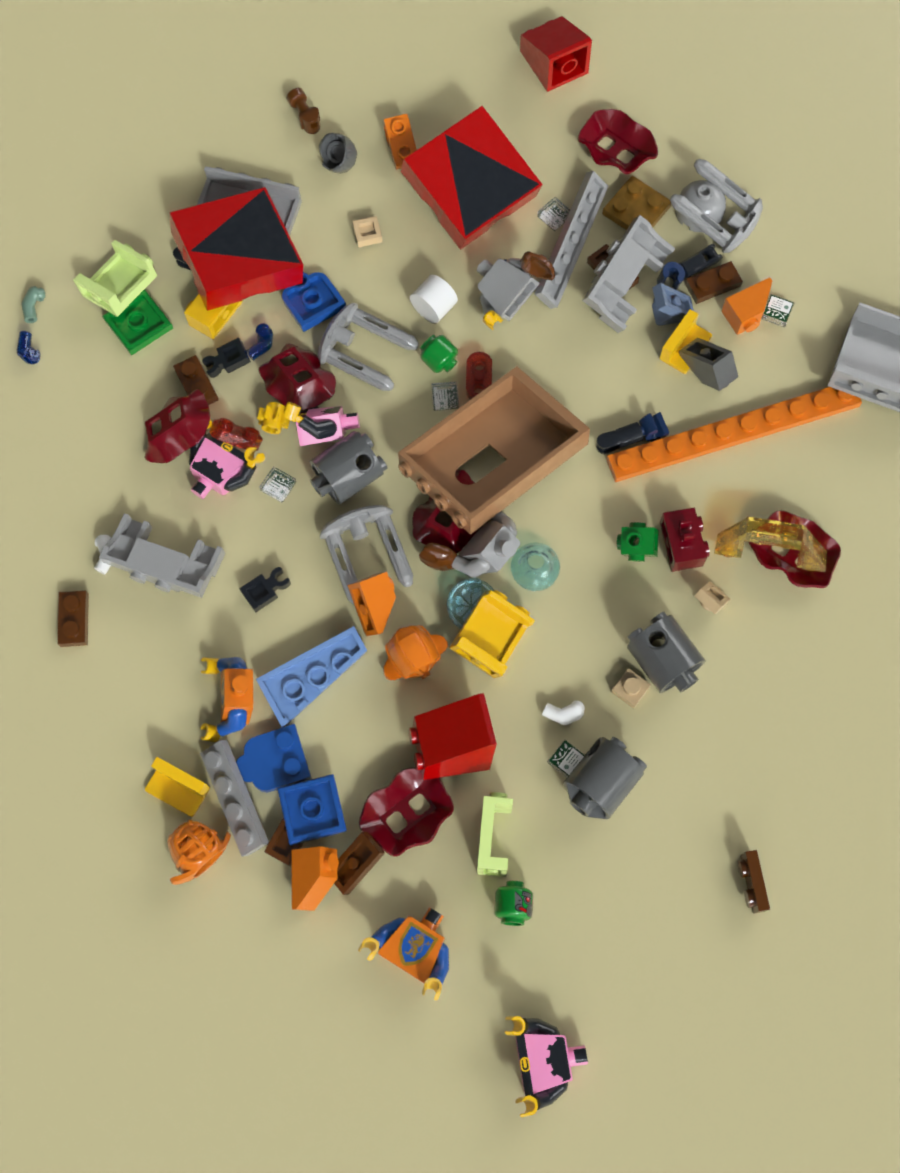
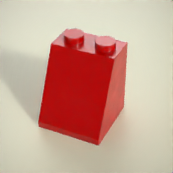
(556, 52)
(454, 739)

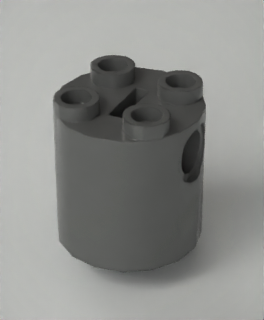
(337, 467)
(672, 662)
(603, 778)

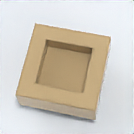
(367, 231)
(712, 598)
(631, 688)

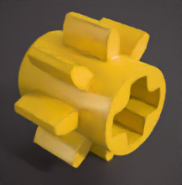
(273, 418)

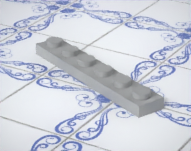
(572, 238)

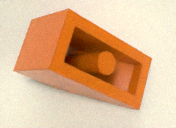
(747, 306)
(373, 601)
(312, 876)

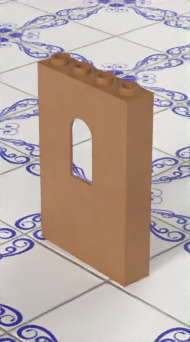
(518, 423)

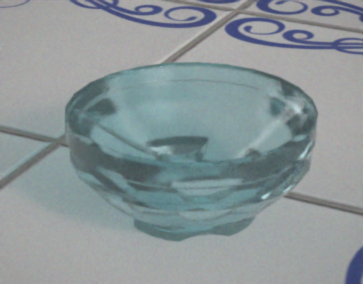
(533, 578)

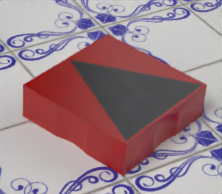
(471, 177)
(236, 248)

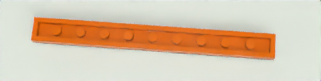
(730, 432)

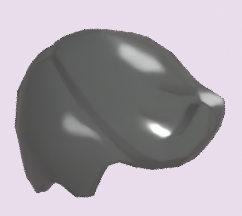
(337, 153)

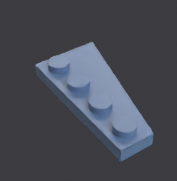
(304, 678)

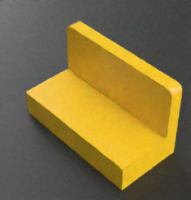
(682, 336)
(176, 787)

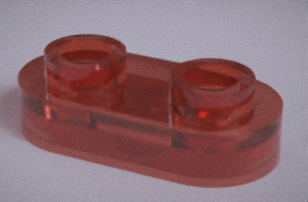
(478, 378)
(235, 435)

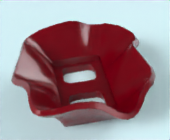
(624, 132)
(284, 388)
(182, 433)
(428, 530)
(799, 576)
(395, 798)

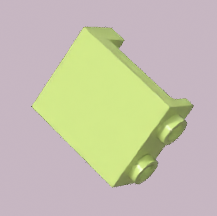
(118, 279)
(489, 865)

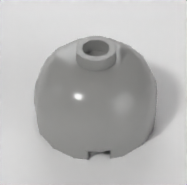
(707, 198)

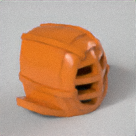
(412, 653)
(194, 849)

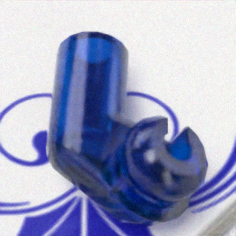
(264, 341)
(25, 350)

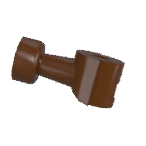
(308, 116)

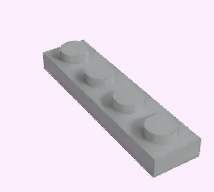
(234, 798)

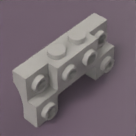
(617, 273)
(160, 565)

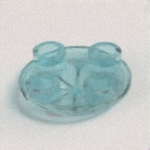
(464, 598)

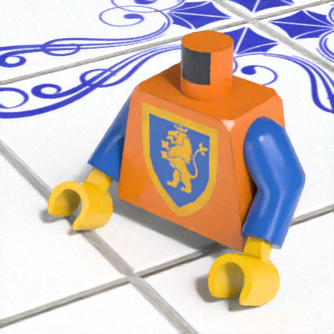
(235, 696)
(413, 948)

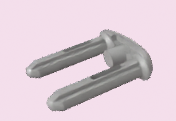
(742, 225)
(337, 331)
(355, 521)

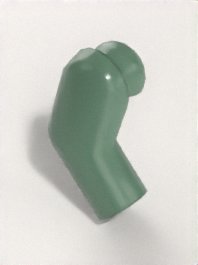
(28, 303)

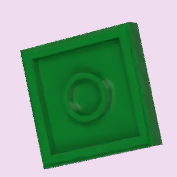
(139, 323)

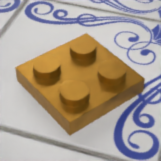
(634, 200)

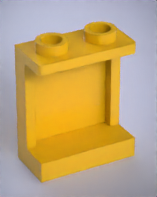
(491, 633)

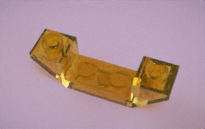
(782, 534)

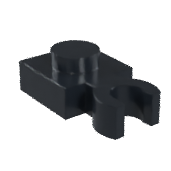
(229, 357)
(261, 591)

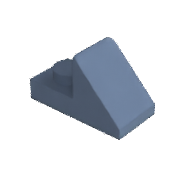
(669, 305)

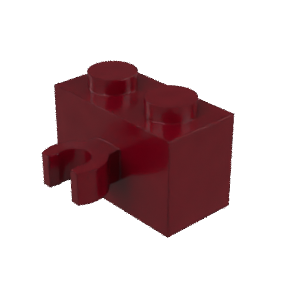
(684, 539)

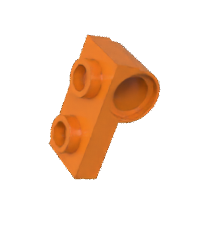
(399, 138)

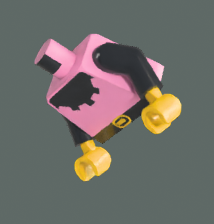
(320, 424)
(221, 466)
(543, 1061)

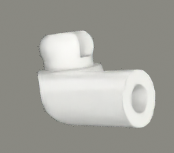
(101, 541)
(565, 715)

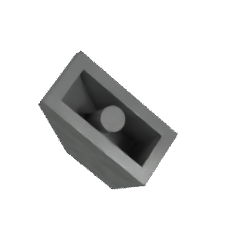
(710, 363)

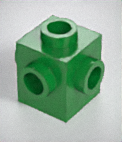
(647, 541)

